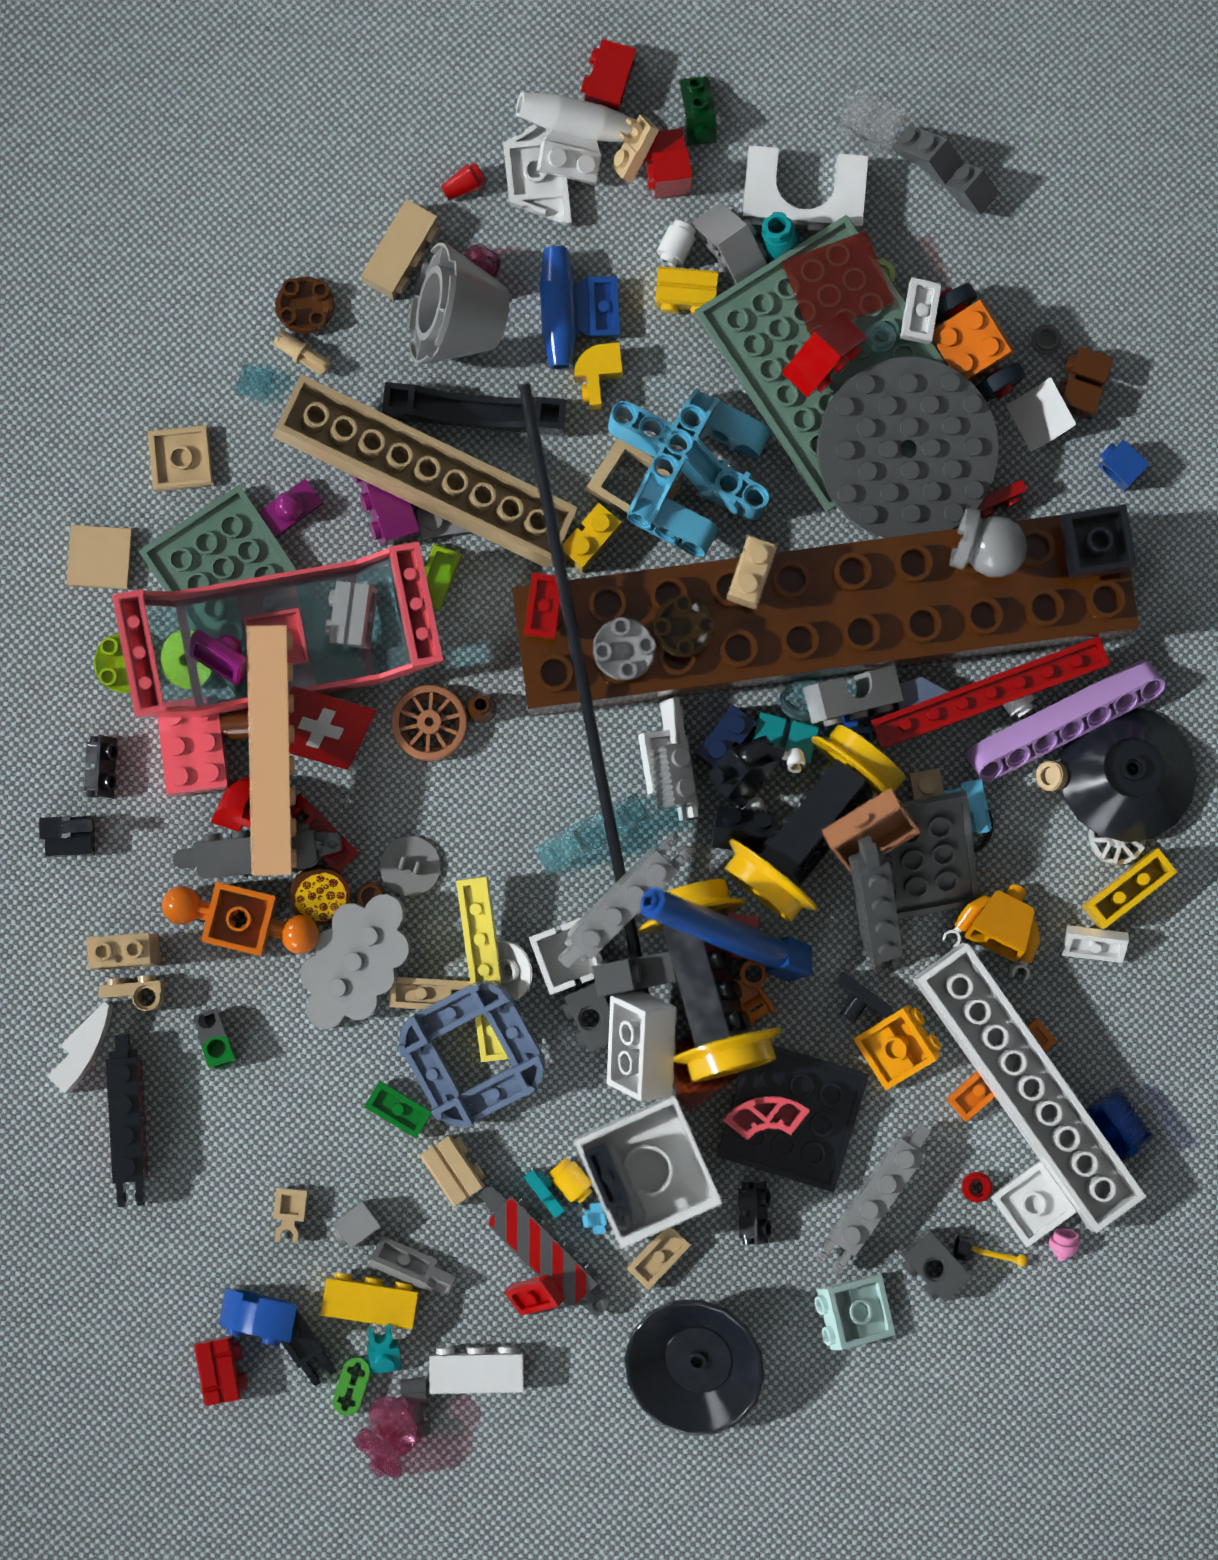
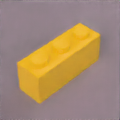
(1128, 889)
(370, 1301)

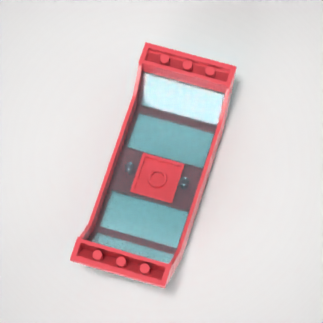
(171, 684)

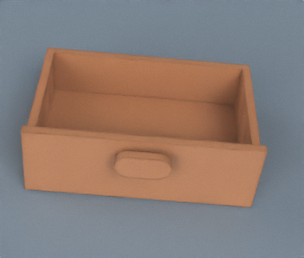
(881, 818)

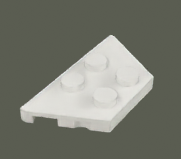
(530, 189)

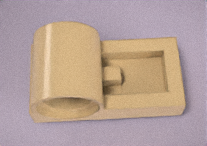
(119, 988)

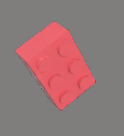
(194, 755)

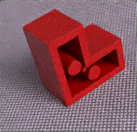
(668, 165)
(823, 353)

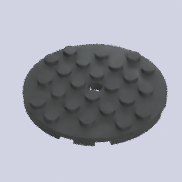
(863, 439)

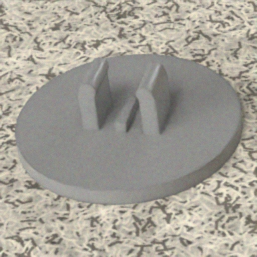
(410, 866)

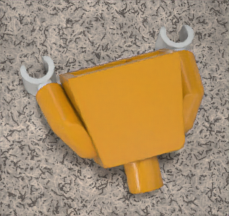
(1001, 925)

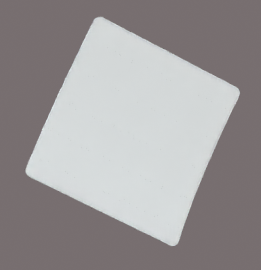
(1041, 414)

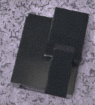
(68, 836)

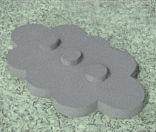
(355, 961)

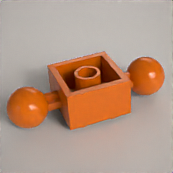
(183, 905)

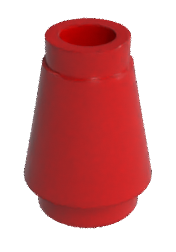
(464, 181)

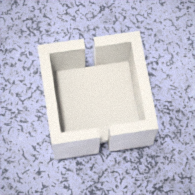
(548, 947)

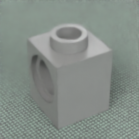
(356, 1225)

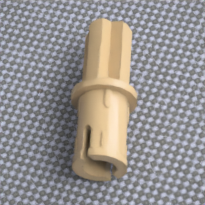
(302, 353)

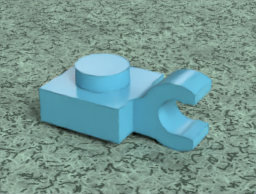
(595, 1218)

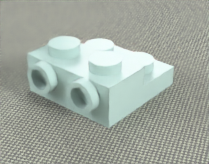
(854, 1312)

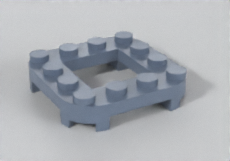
(433, 1073)

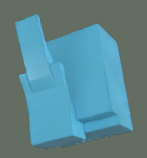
(977, 805)

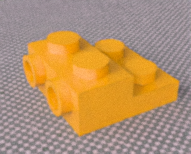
(898, 1046)

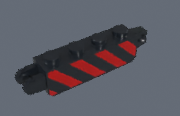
(127, 1120)

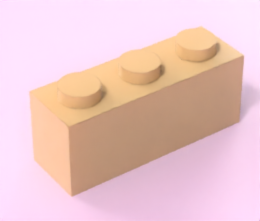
(401, 250)

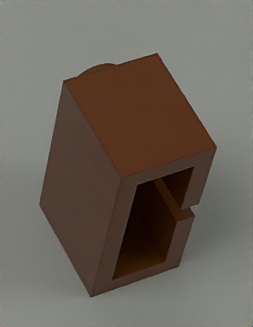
(1084, 381)

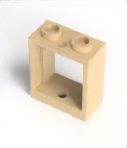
(607, 468)
(123, 951)

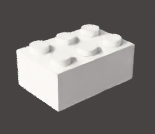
(641, 1045)

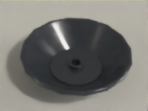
(1122, 803)
(690, 1394)

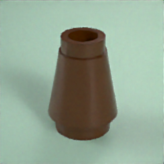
(485, 715)

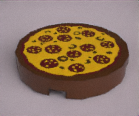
(319, 893)

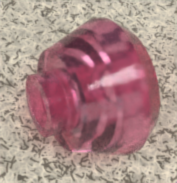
(484, 258)

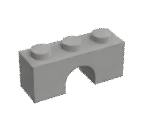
(831, 699)

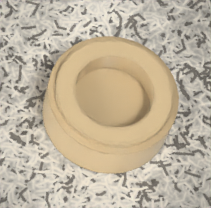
(1051, 776)

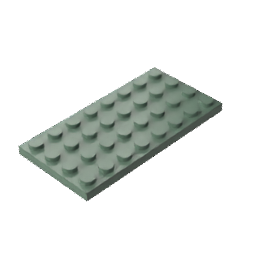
(220, 546)

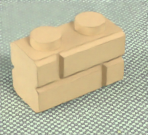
(751, 572)
(453, 1169)

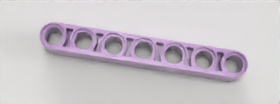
(1065, 720)

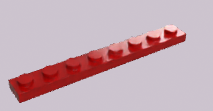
(990, 693)

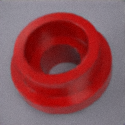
(986, 1189)

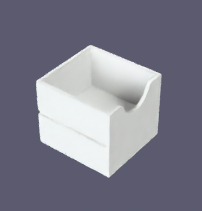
(661, 1167)

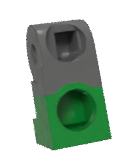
(215, 1039)

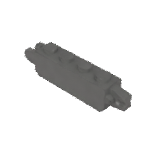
(232, 855)
(876, 905)

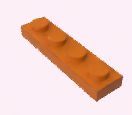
(974, 1092)

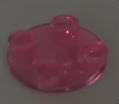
(395, 1423)
(382, 1454)

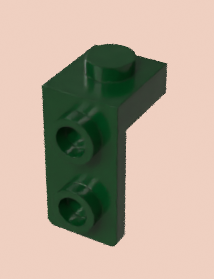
(699, 110)

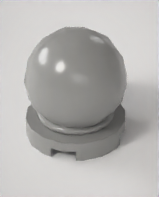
(990, 545)

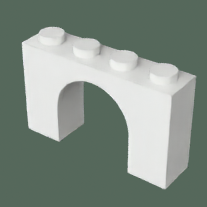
(763, 197)

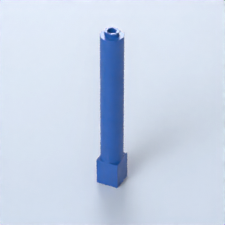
(782, 957)

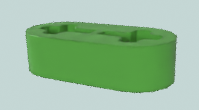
(344, 1384)

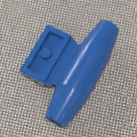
(573, 307)

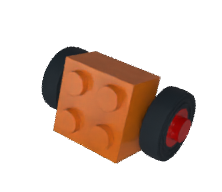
(975, 342)

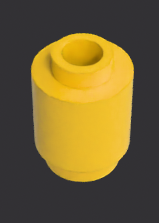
(571, 1180)

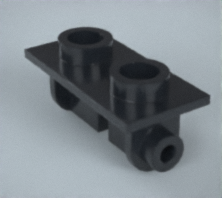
(103, 753)
(756, 1227)

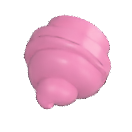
(1064, 1243)

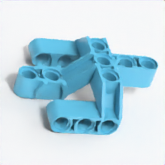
(711, 418)

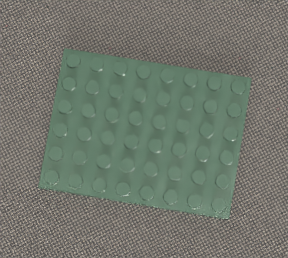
(761, 332)

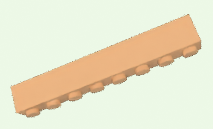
(269, 750)

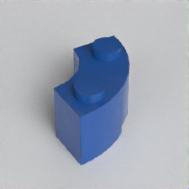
(257, 1315)

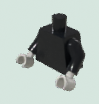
(748, 767)

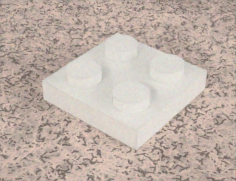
(1033, 1204)

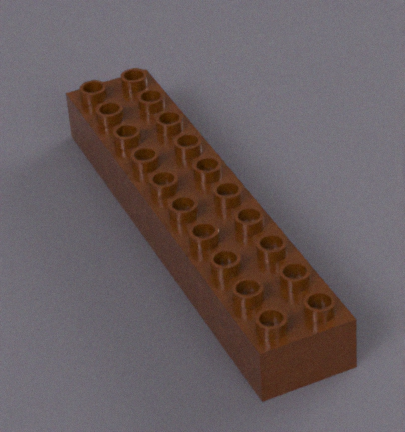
(831, 617)

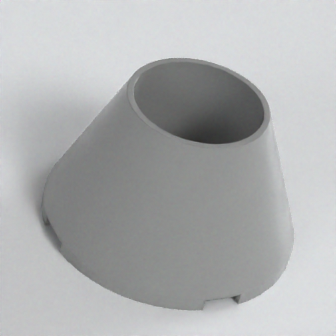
(455, 308)

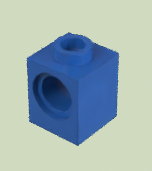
(1122, 464)

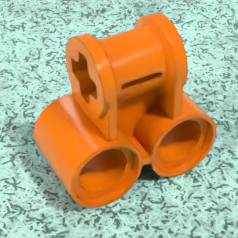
(754, 995)

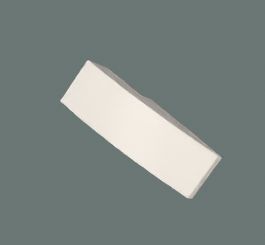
(83, 1048)

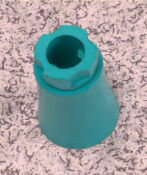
(778, 235)

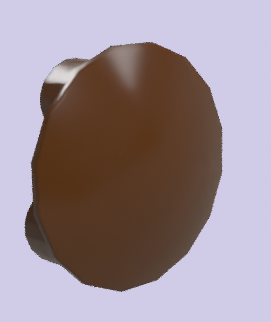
(304, 304)

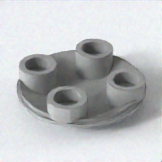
(623, 649)

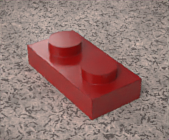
(542, 607)
(534, 1295)

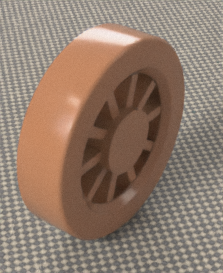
(429, 722)

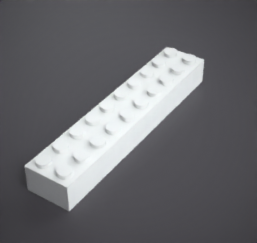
(1029, 1087)

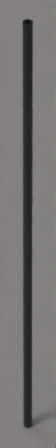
(576, 652)

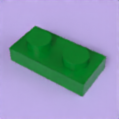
(398, 1109)

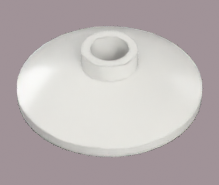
(520, 978)

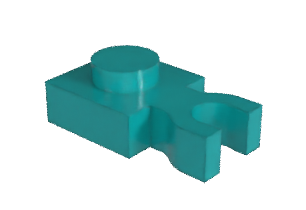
(540, 1184)
(383, 1351)

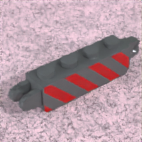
(542, 1251)

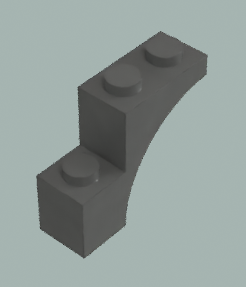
(940, 160)
(634, 974)

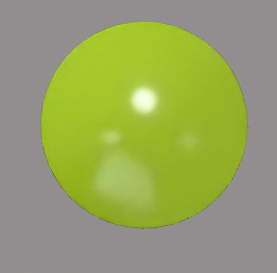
(110, 665)

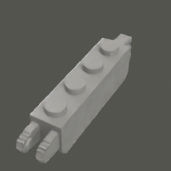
(622, 901)
(876, 1196)

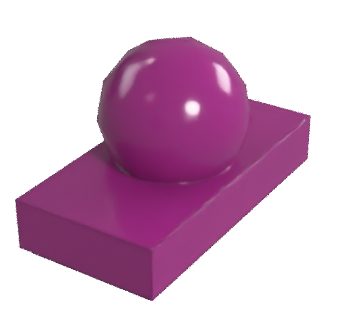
(290, 508)
(219, 655)

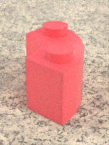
(765, 1113)

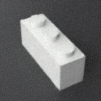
(476, 1370)

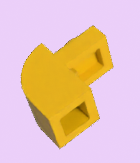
(595, 365)

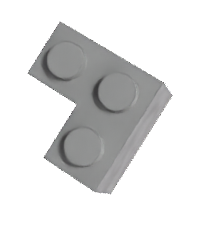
(731, 242)

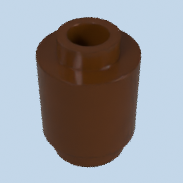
(235, 725)

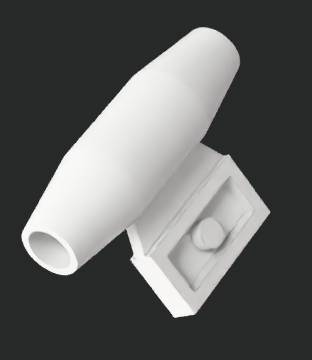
(574, 127)

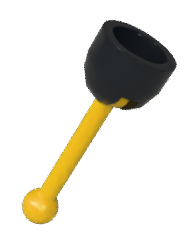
(966, 1249)

